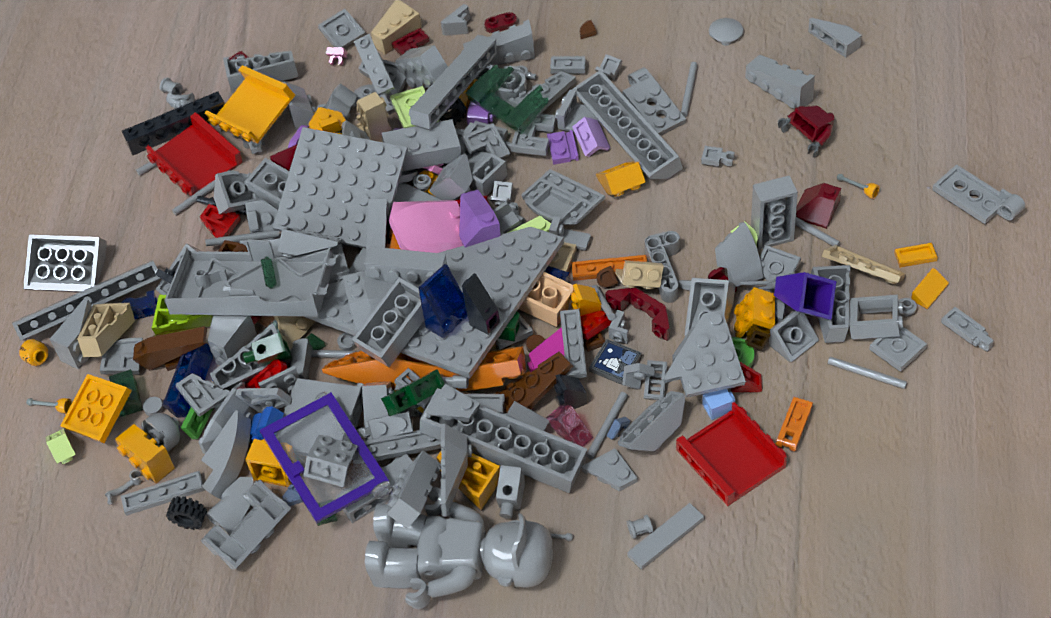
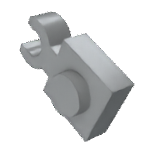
(715, 156)

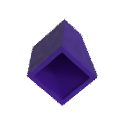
(807, 293)

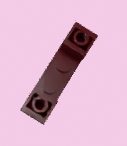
(621, 298)

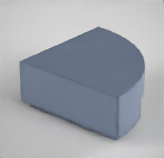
(617, 425)
(291, 496)

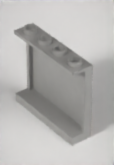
(348, 397)

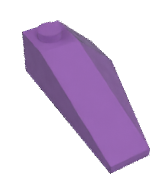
(477, 219)

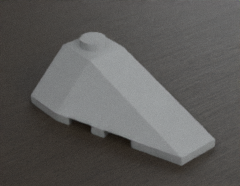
(231, 192)
(453, 464)

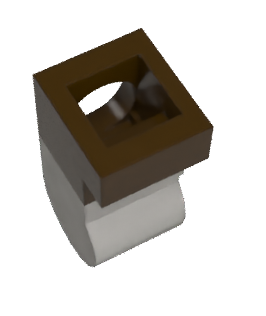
(757, 336)

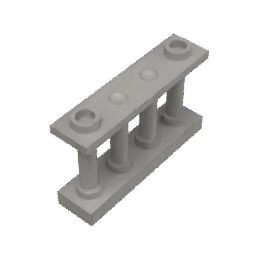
(377, 70)

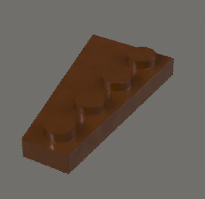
(536, 384)

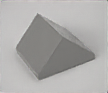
(792, 336)

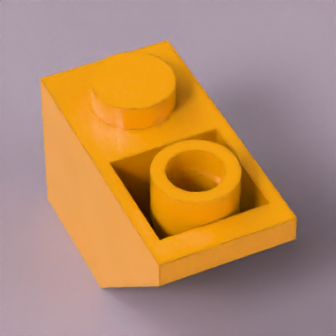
(585, 299)

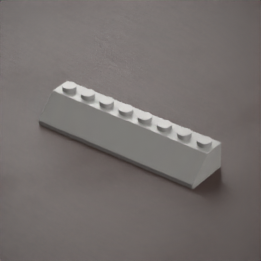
(628, 127)

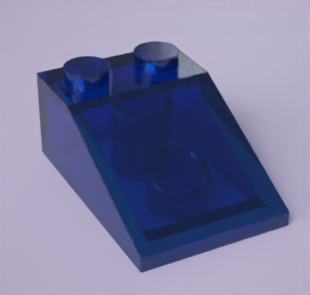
(442, 302)

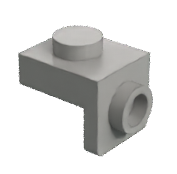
(610, 66)
(501, 193)

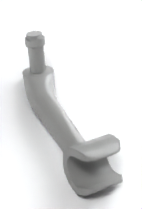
(135, 479)

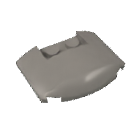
(561, 197)

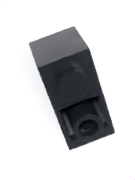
(570, 391)

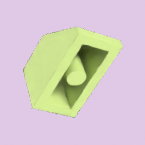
(60, 446)

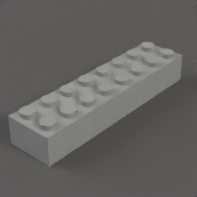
(515, 445)

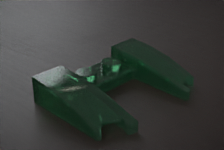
(515, 117)

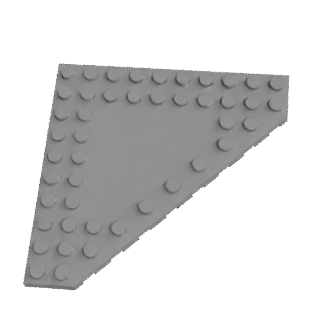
(507, 270)

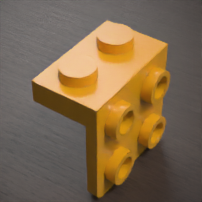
(756, 309)

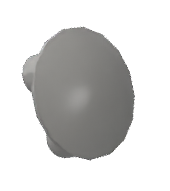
(726, 30)

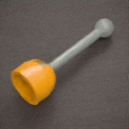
(870, 189)
(62, 405)

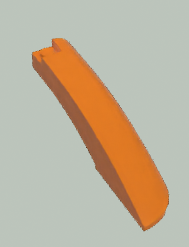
(491, 372)

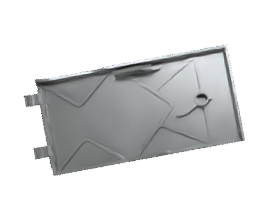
(236, 284)

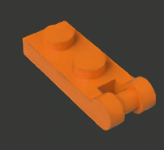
(794, 423)

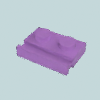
(562, 147)

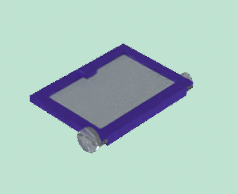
(292, 440)

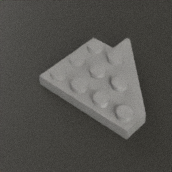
(707, 358)

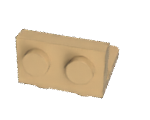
(640, 274)

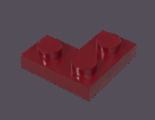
(410, 41)

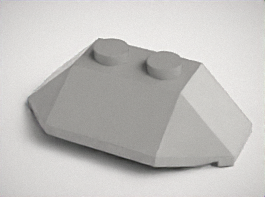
(222, 416)
(655, 423)

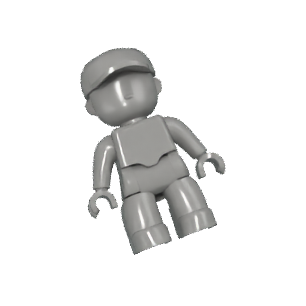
(454, 551)

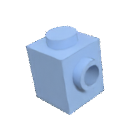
(718, 403)

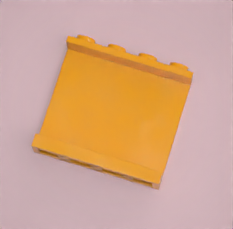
(253, 106)

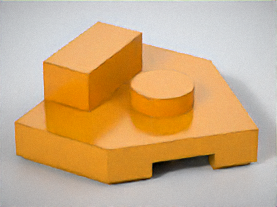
(327, 120)

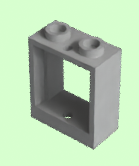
(875, 328)

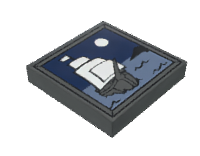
(612, 359)

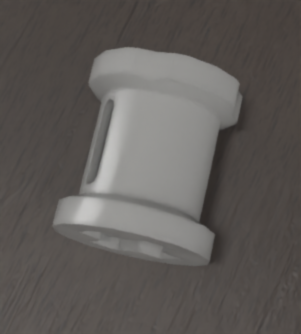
(167, 85)
(639, 526)

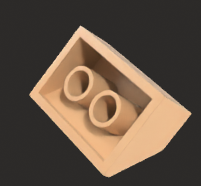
(548, 298)

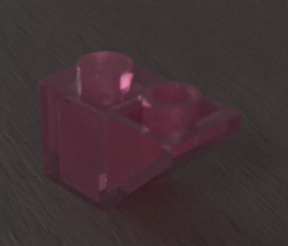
(569, 425)

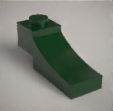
(412, 393)

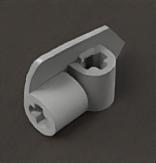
(232, 506)

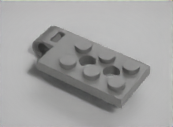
(646, 89)
(989, 201)

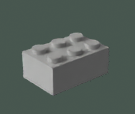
(421, 66)

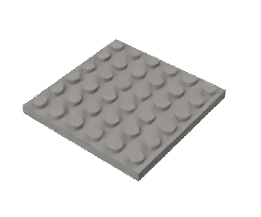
(333, 182)

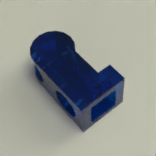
(143, 306)

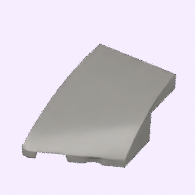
(739, 256)

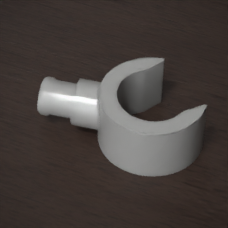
(529, 75)

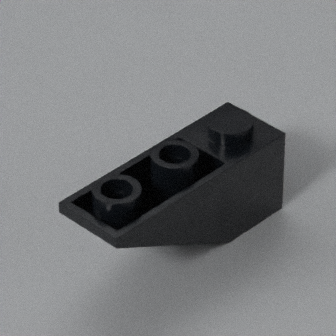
(480, 307)

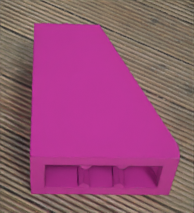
(546, 349)

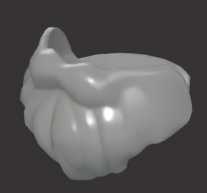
(179, 100)

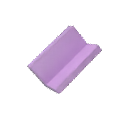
(590, 136)

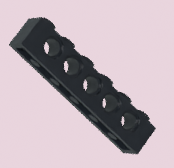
(169, 124)

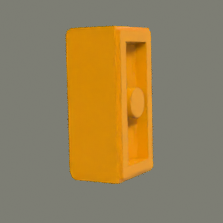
(929, 289)

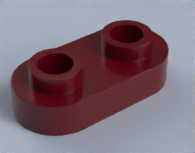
(500, 22)

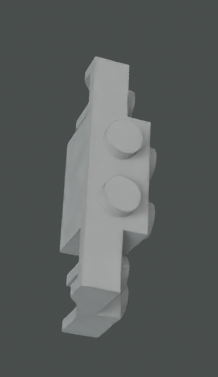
(251, 530)

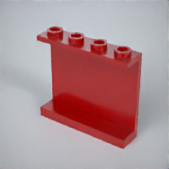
(195, 156)

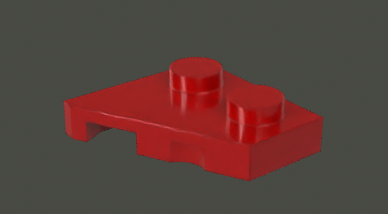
(217, 224)

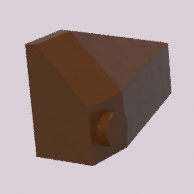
(168, 346)

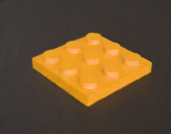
(95, 408)

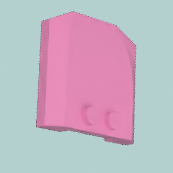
(426, 225)

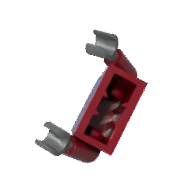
(811, 122)

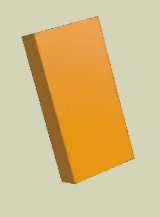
(915, 255)

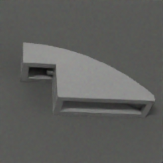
(227, 454)

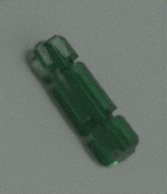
(268, 272)

